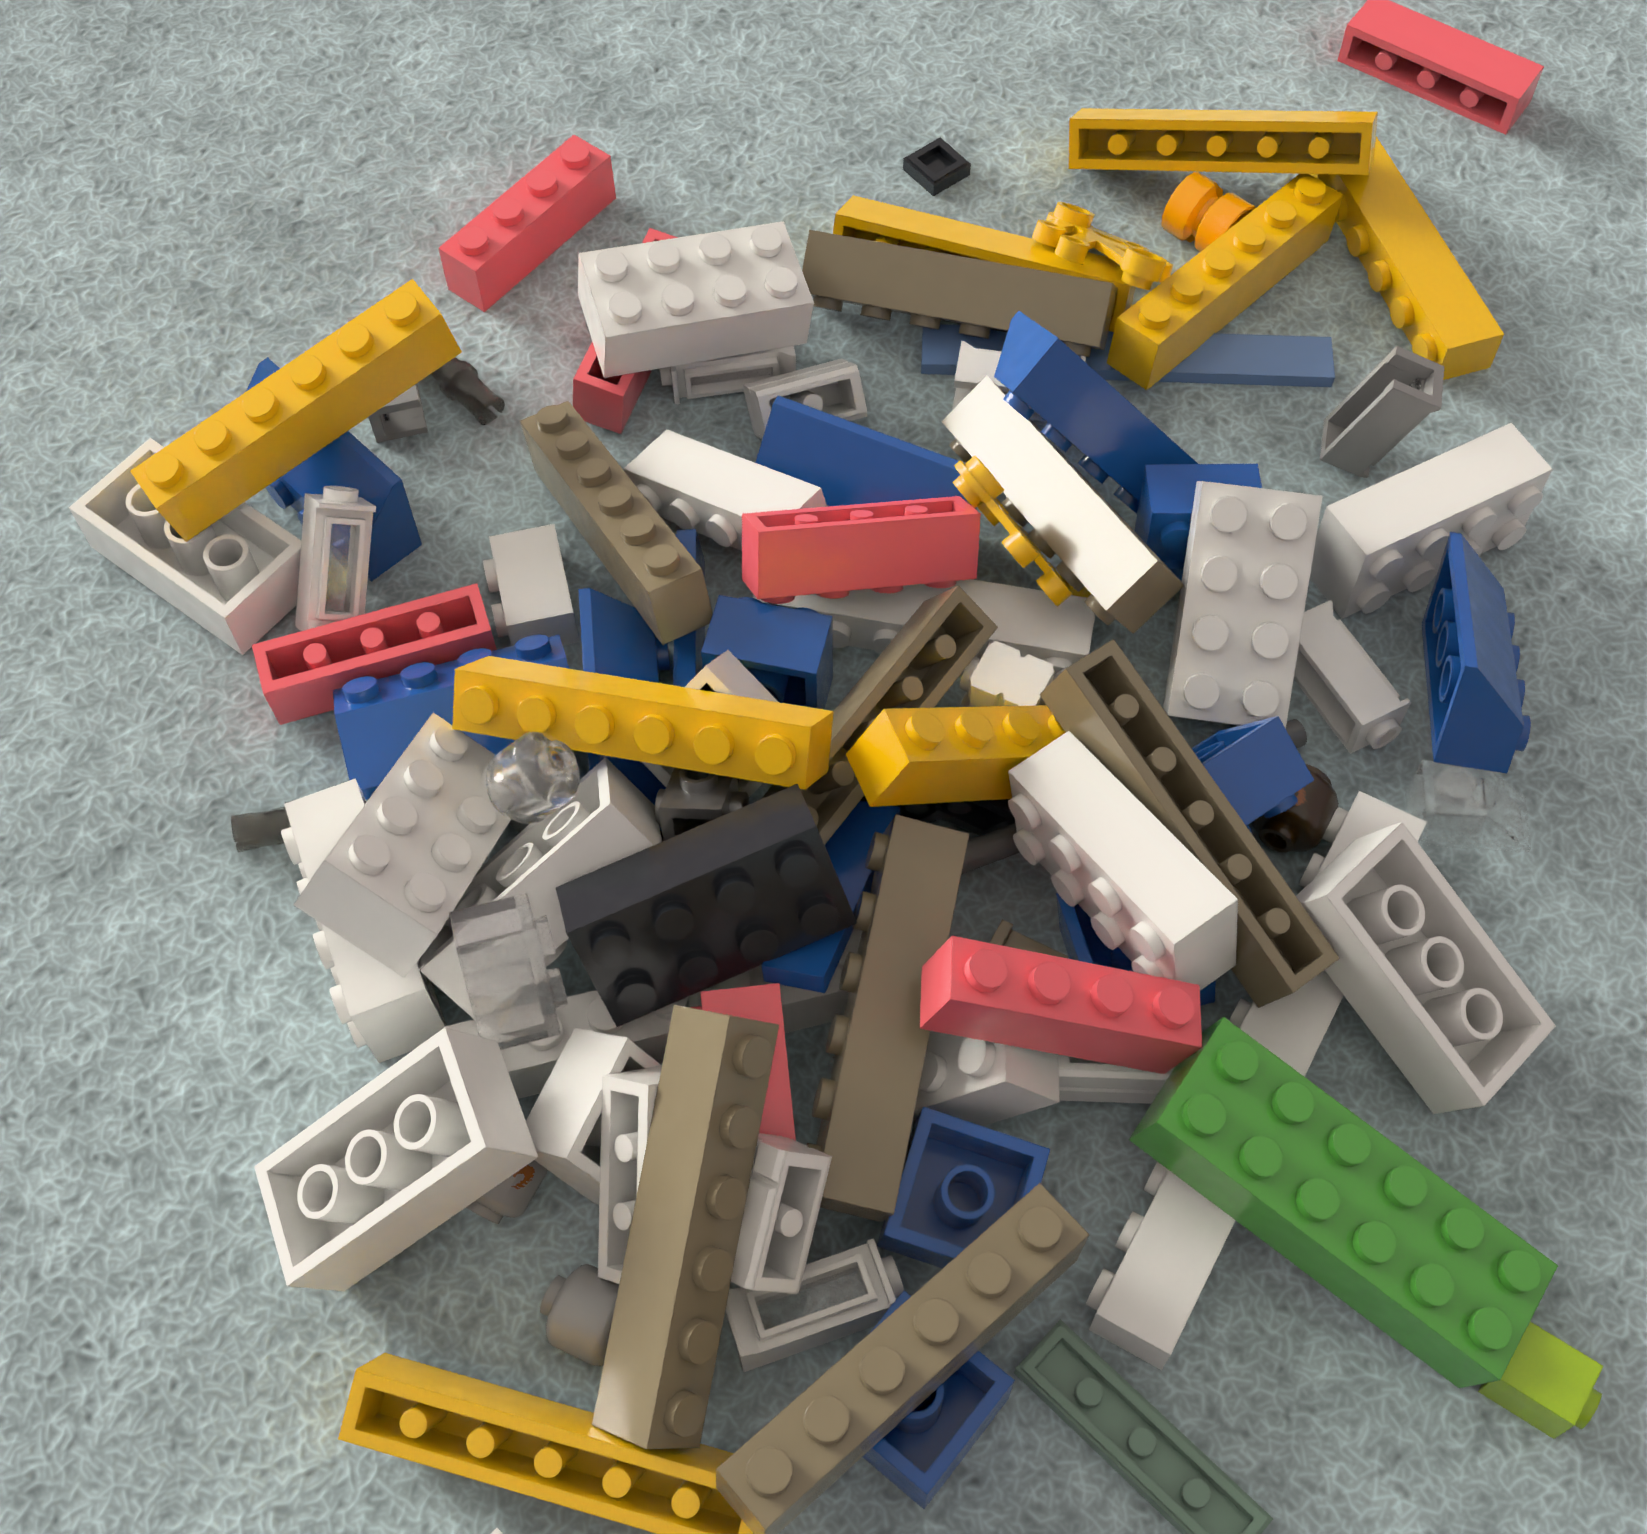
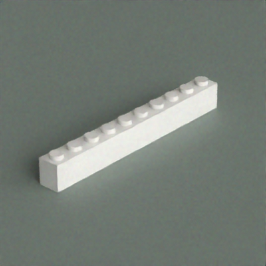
(1183, 1231)

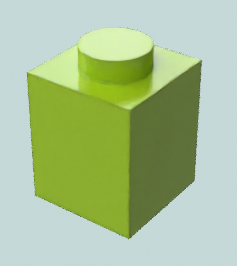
(1547, 1384)

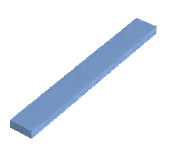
(1219, 360)

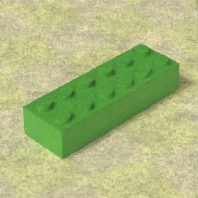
(1346, 1206)

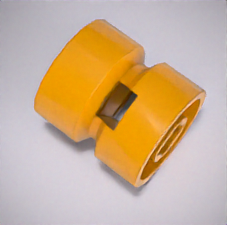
(1202, 211)

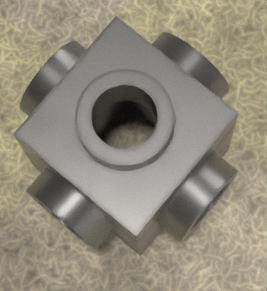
(695, 799)

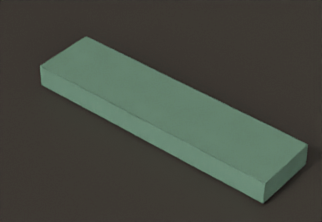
(1137, 1438)

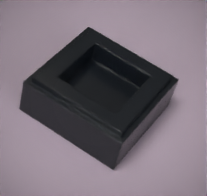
(936, 166)

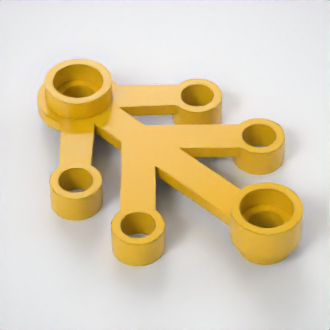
(1073, 235)
(980, 490)

